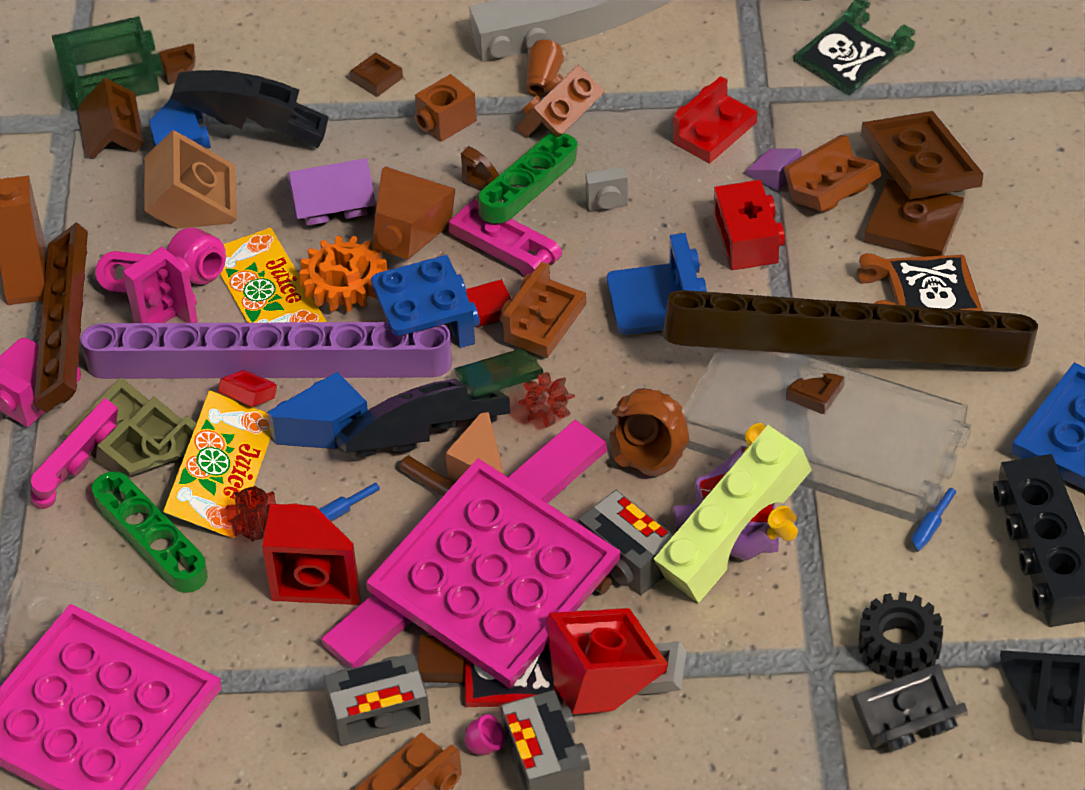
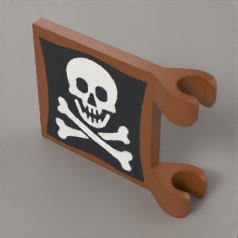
(923, 280)

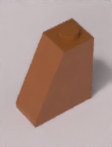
(410, 212)
(21, 242)

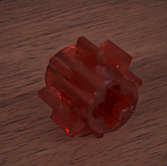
(536, 398)
(250, 512)

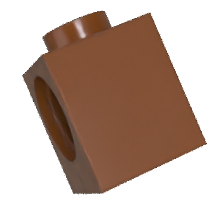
(445, 108)

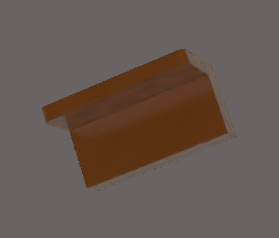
(108, 116)

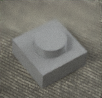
(606, 189)
(671, 680)

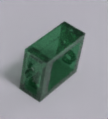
(102, 43)

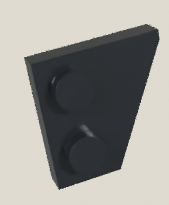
(1048, 692)

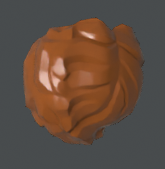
(648, 432)

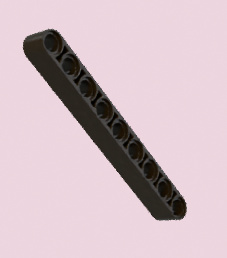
(849, 329)

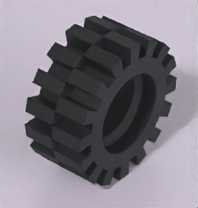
(900, 615)

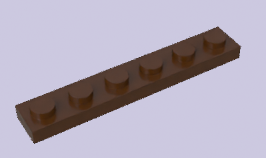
(61, 319)

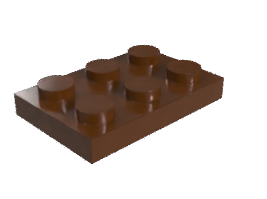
(921, 155)

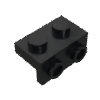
(907, 707)

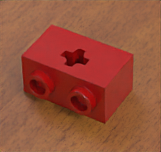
(747, 224)

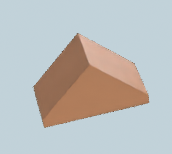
(474, 443)

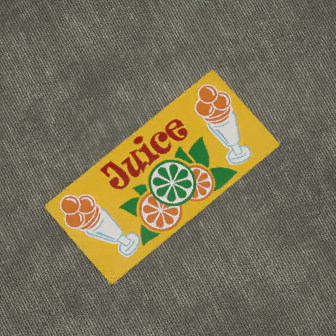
(266, 281)
(218, 462)

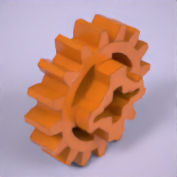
(341, 273)

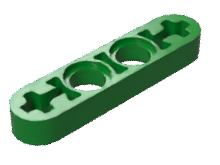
(533, 180)
(145, 533)

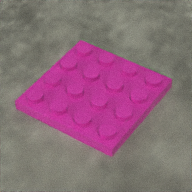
(492, 570)
(97, 707)

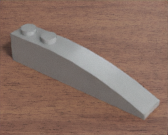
(514, 26)

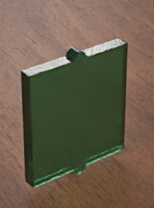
(499, 372)

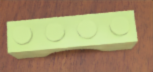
(702, 545)

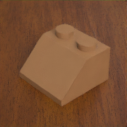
(189, 184)

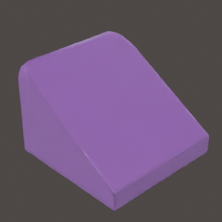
(771, 165)

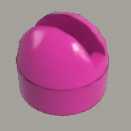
(484, 735)

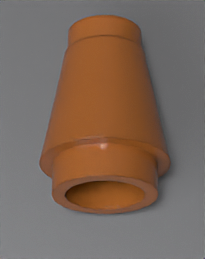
(543, 65)

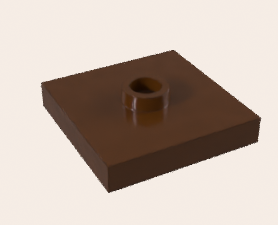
(913, 224)

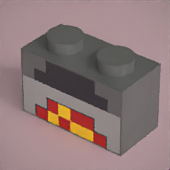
(634, 534)
(377, 699)
(543, 743)

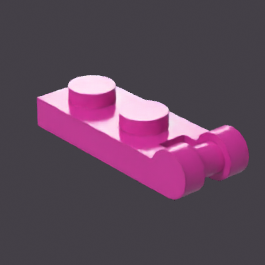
(505, 240)
(72, 454)

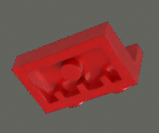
(711, 122)

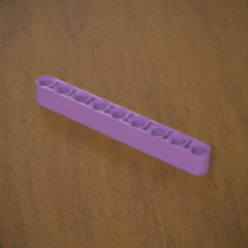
(264, 350)

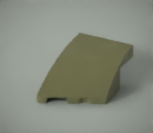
(144, 435)

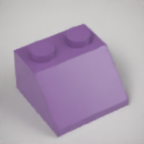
(331, 190)

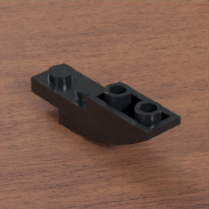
(238, 96)
(406, 417)

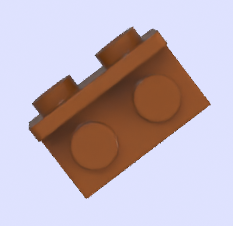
(417, 767)

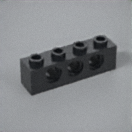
(1047, 535)

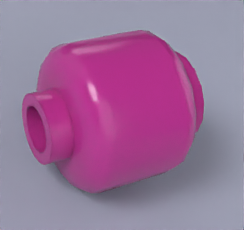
(201, 252)

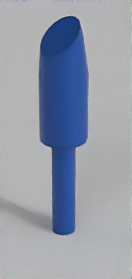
(342, 505)
(931, 522)

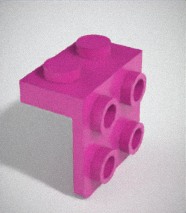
(18, 381)

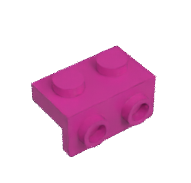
(160, 289)

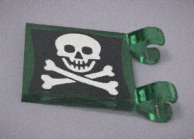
(849, 53)

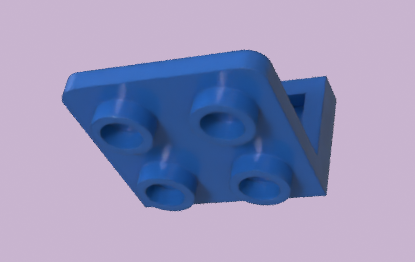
(642, 293)
(426, 297)

